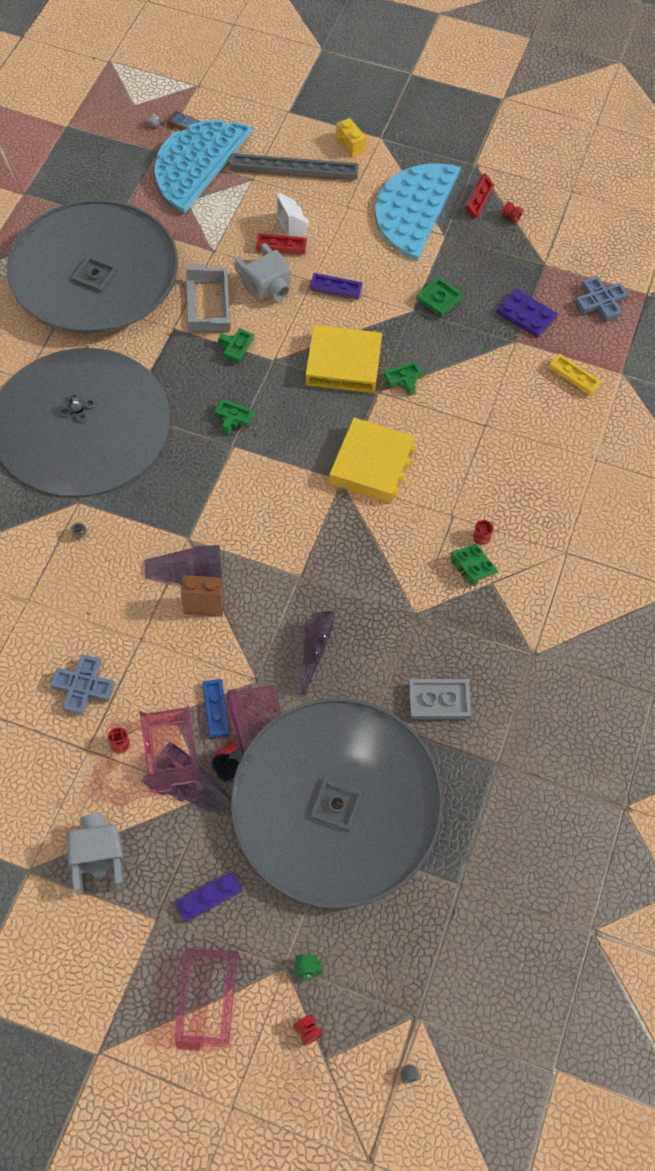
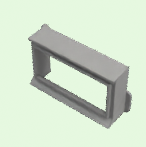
(200, 274)

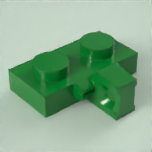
(236, 345)
(404, 377)
(233, 415)

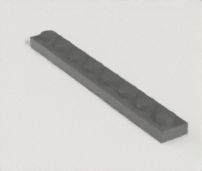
(294, 166)

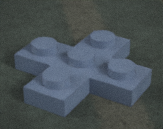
(601, 298)
(82, 684)

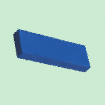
(216, 709)

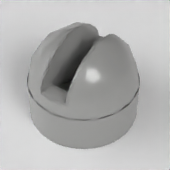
(154, 121)

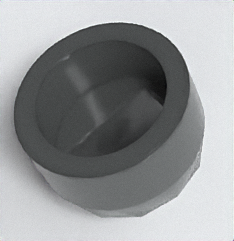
(74, 404)
(77, 527)
(409, 1074)

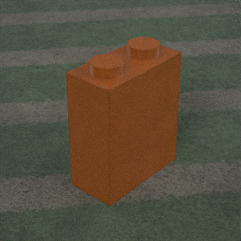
(202, 595)

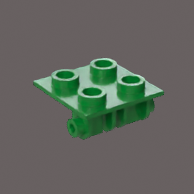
(472, 563)

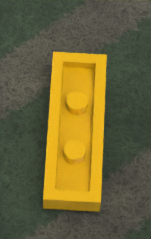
(574, 374)

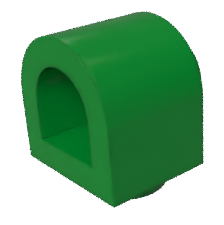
(307, 966)

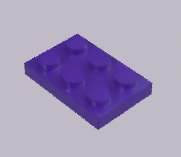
(527, 313)

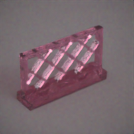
(238, 715)

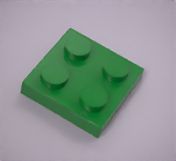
(439, 296)

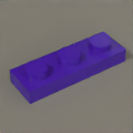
(336, 286)
(208, 897)

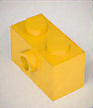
(351, 137)

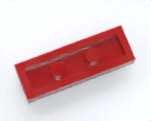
(479, 196)
(282, 243)

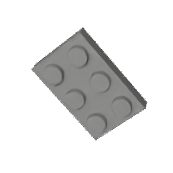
(439, 699)

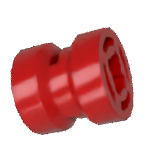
(512, 212)
(483, 532)
(120, 744)
(308, 1030)

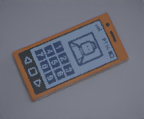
(181, 120)

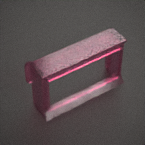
(164, 779)
(188, 1042)

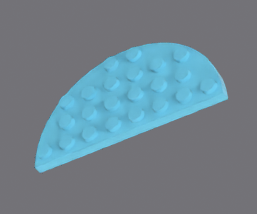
(194, 158)
(411, 205)

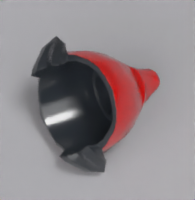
(226, 761)

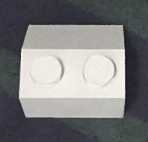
(291, 216)

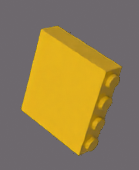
(343, 359)
(372, 460)

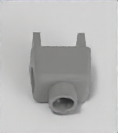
(266, 276)
(95, 851)

